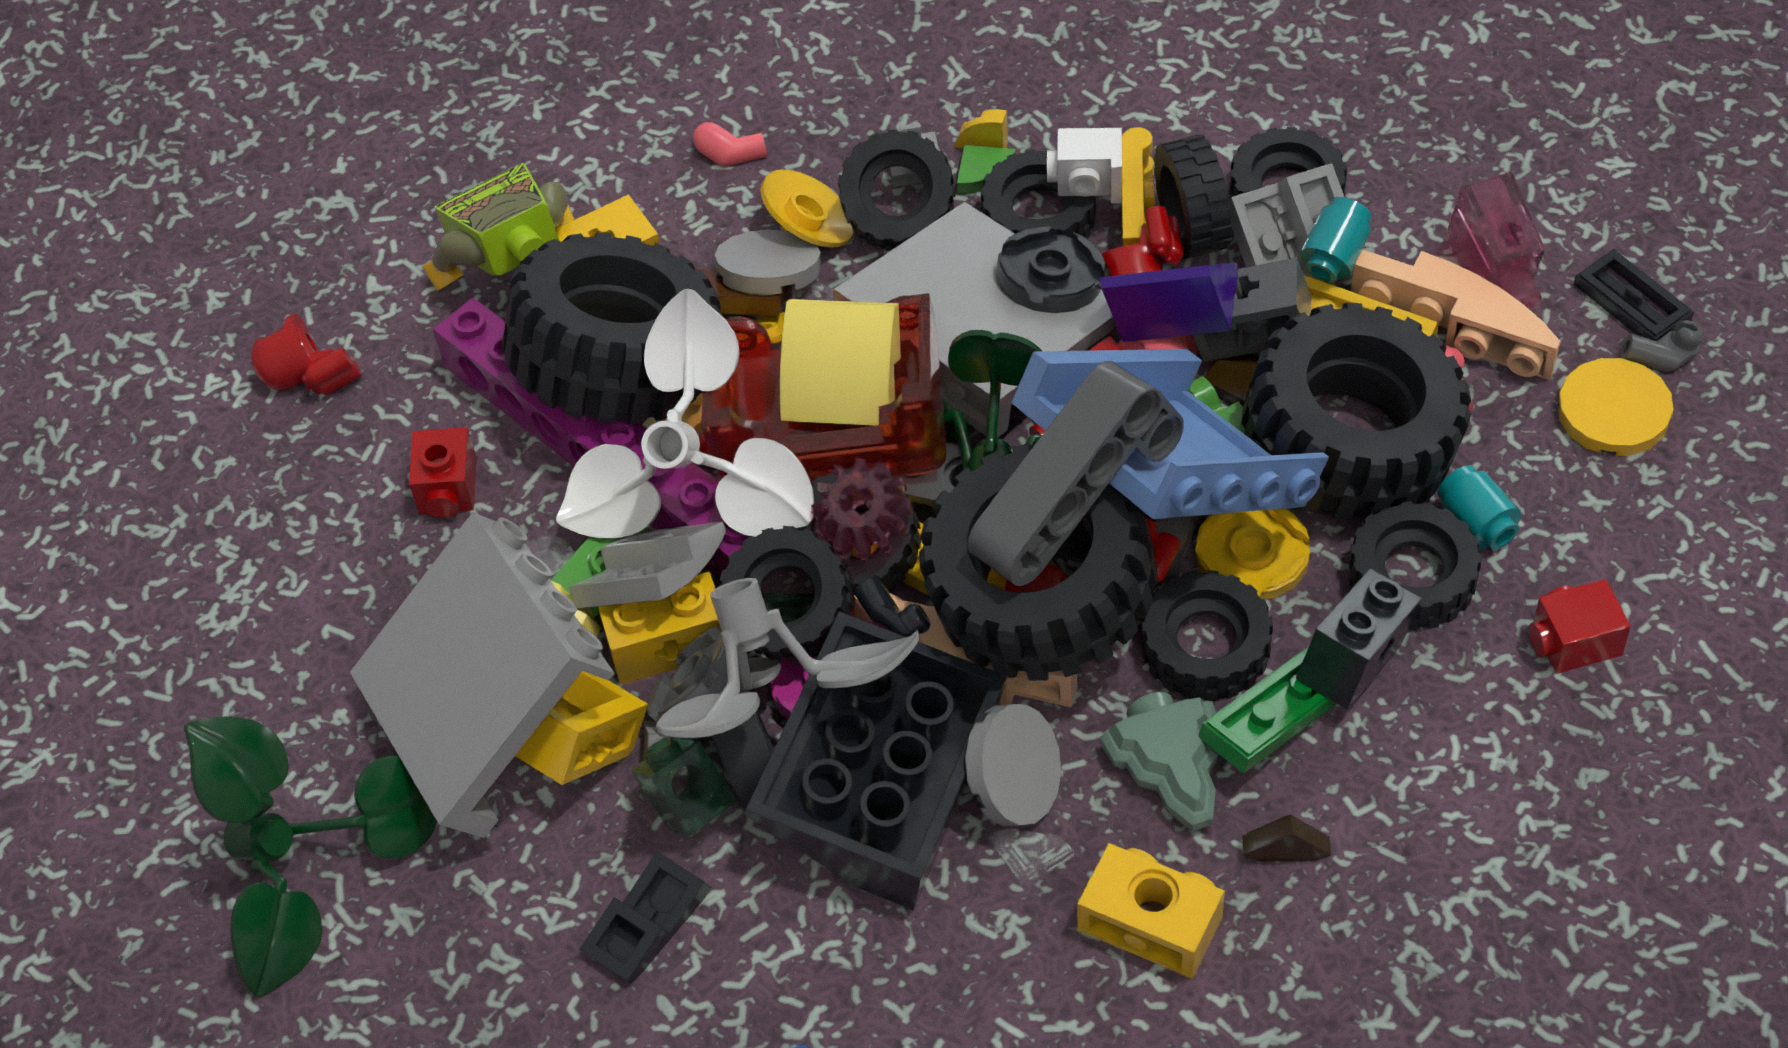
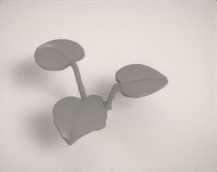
(746, 628)

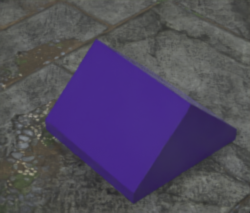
(1172, 301)

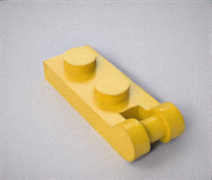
(1137, 185)

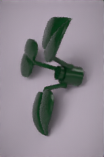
(985, 358)
(232, 774)

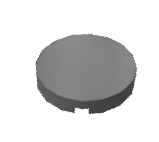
(766, 261)
(1013, 764)

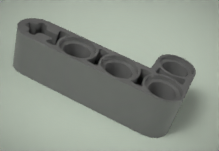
(1070, 469)

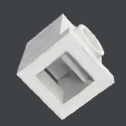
(1087, 162)

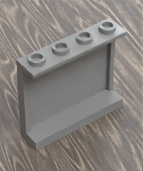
(958, 268)
(474, 667)

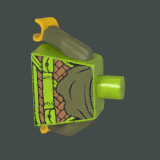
(496, 225)

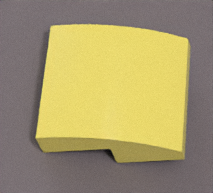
(838, 360)

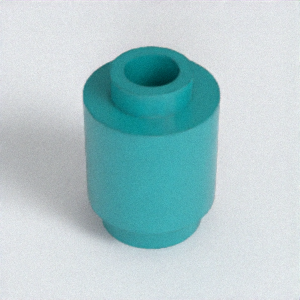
(1337, 239)
(1482, 505)

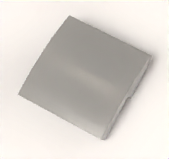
(1278, 218)
(649, 565)

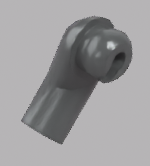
(1669, 351)

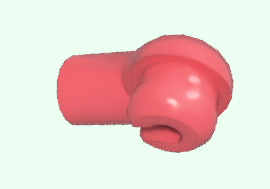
(726, 148)

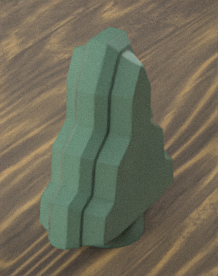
(1166, 755)

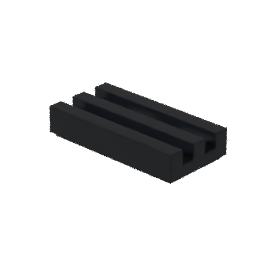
(1626, 302)

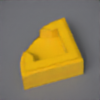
(986, 130)

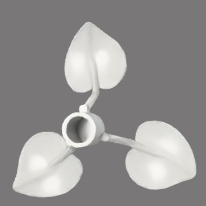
(764, 485)

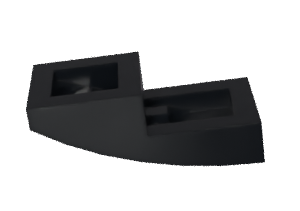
(651, 914)

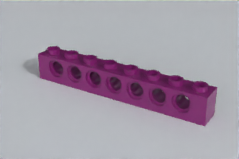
(473, 352)

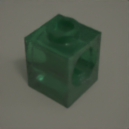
(703, 797)

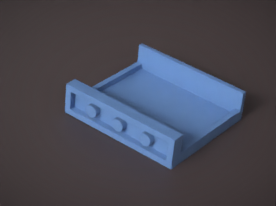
(1213, 463)

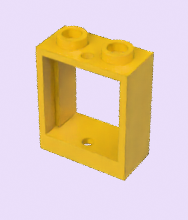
(585, 730)

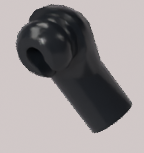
(886, 613)

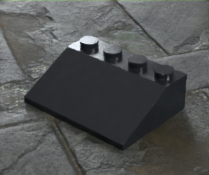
(876, 766)

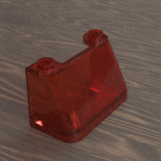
(909, 428)

